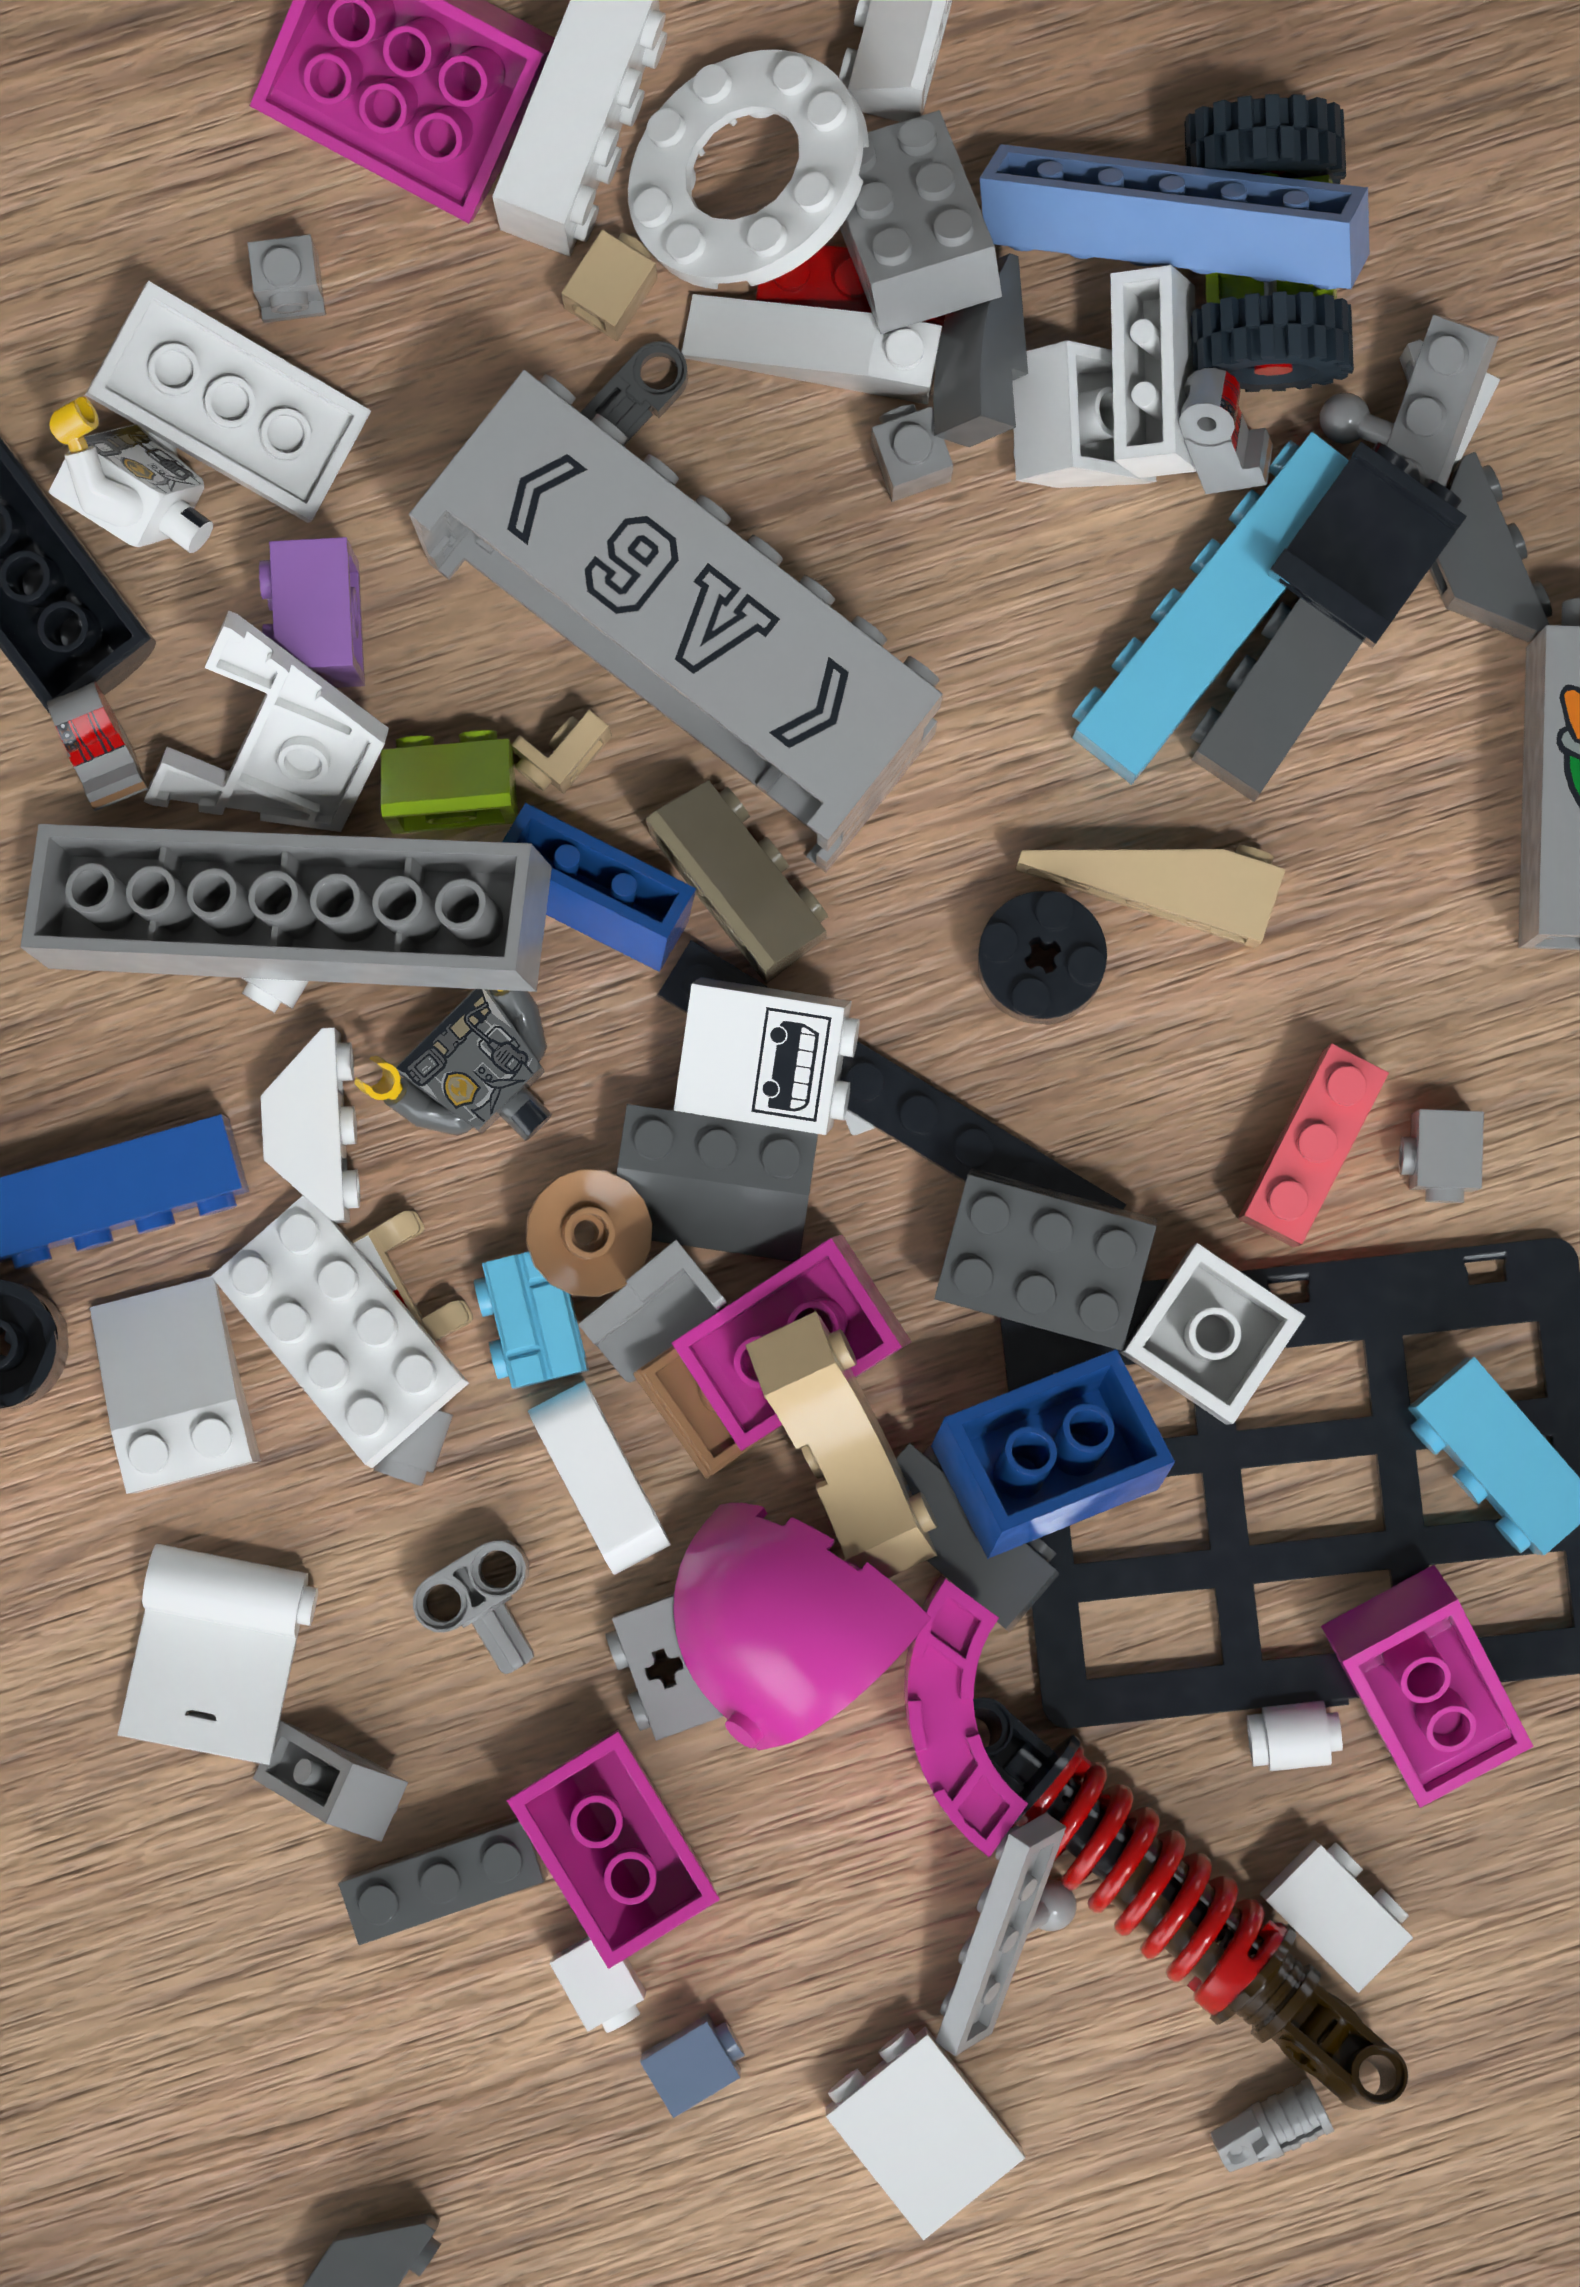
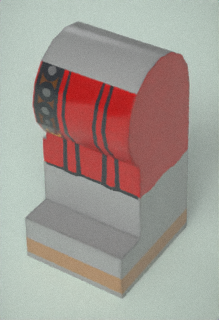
(1217, 436)
(97, 746)

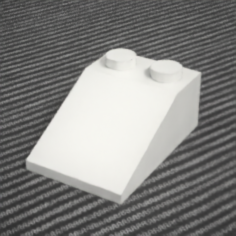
(172, 1386)

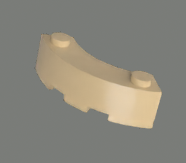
(827, 1415)

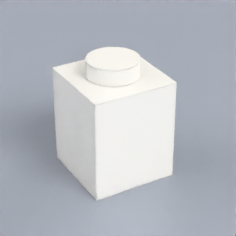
(594, 1990)

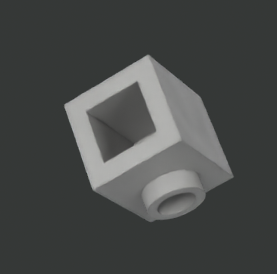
(909, 452)
(1443, 1154)

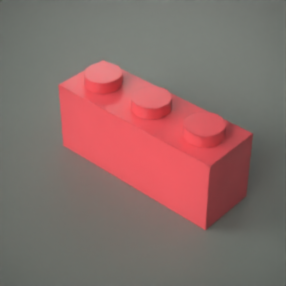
(1313, 1145)

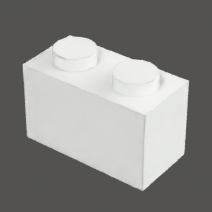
(1337, 1914)

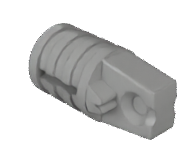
(1272, 2127)

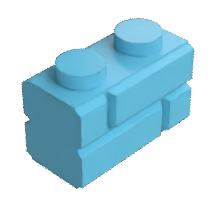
(533, 1322)

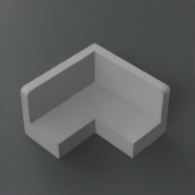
(652, 1311)

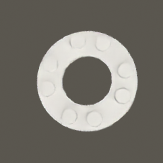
(805, 212)

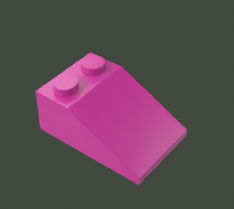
(823, 1282)
(1427, 1685)

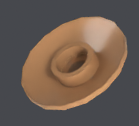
(619, 1238)

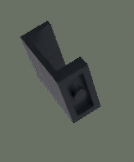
(1369, 542)

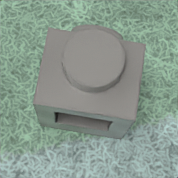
(287, 278)

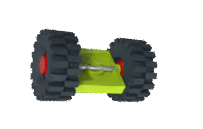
(1277, 329)

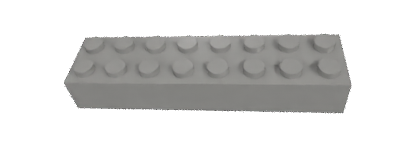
(288, 906)

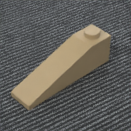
(1193, 887)

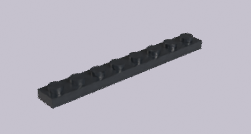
(909, 1107)

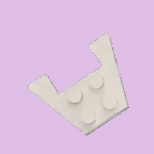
(301, 754)

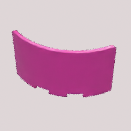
(943, 1721)

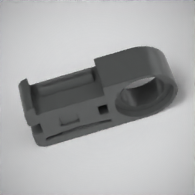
(628, 400)

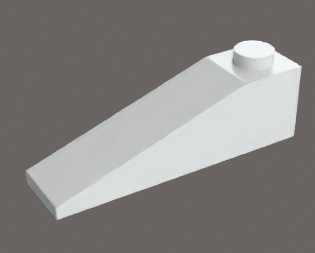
(813, 345)

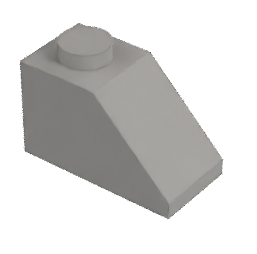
(332, 1782)

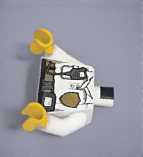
(127, 481)

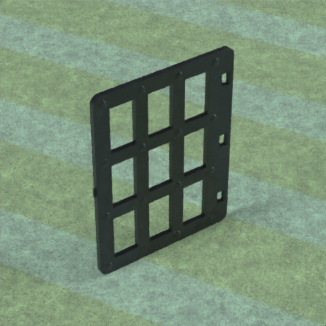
(1347, 1301)

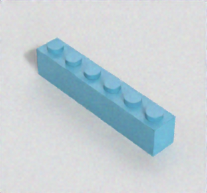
(1209, 620)

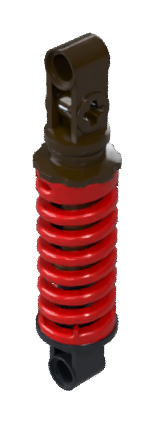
(1189, 1913)

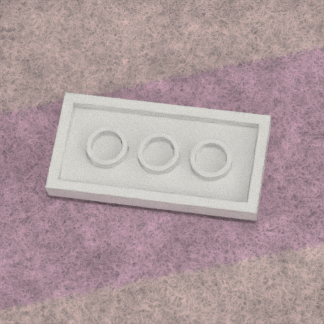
(228, 402)
(339, 1330)

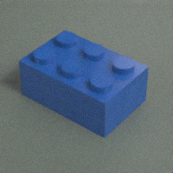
(1052, 1453)

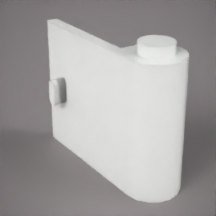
(216, 1644)

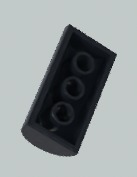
(57, 606)

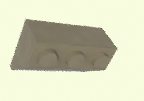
(738, 878)

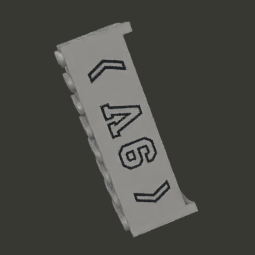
(681, 609)

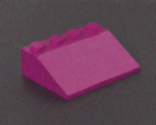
(408, 89)

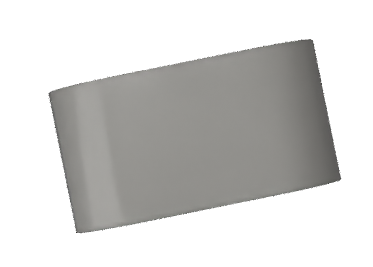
(482, 1604)

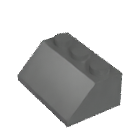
(719, 1181)

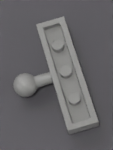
(1433, 407)
(1010, 1909)

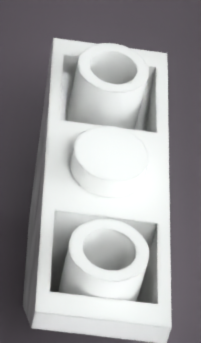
(310, 1126)

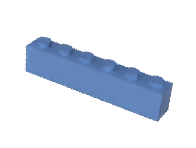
(1176, 216)

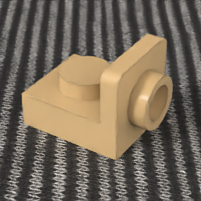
(574, 748)

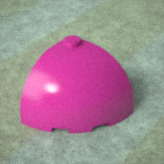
(783, 1625)

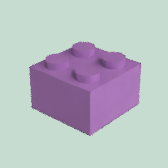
(316, 606)

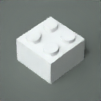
(1212, 1334)

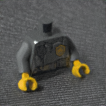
(472, 1068)

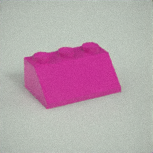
(613, 1849)

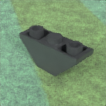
(1482, 564)
(377, 2253)

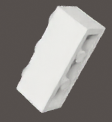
(1151, 368)

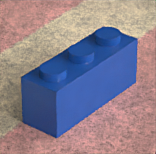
(606, 889)

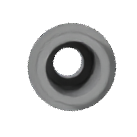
(418, 1451)

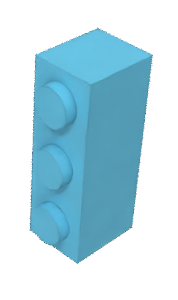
(1499, 1457)

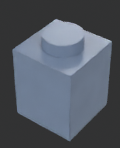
(693, 2064)

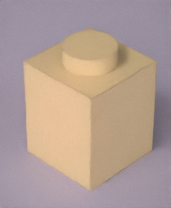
(610, 283)

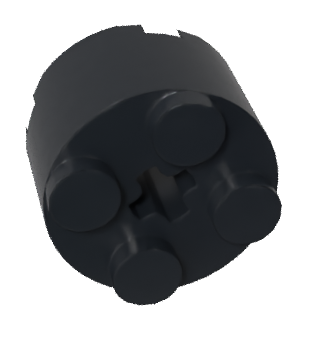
(1052, 922)
(37, 1345)

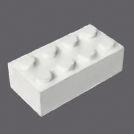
(576, 120)

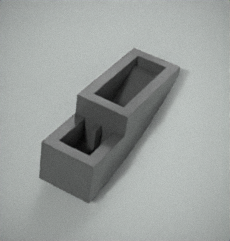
(978, 360)

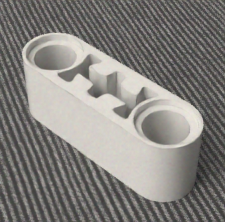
(599, 1477)

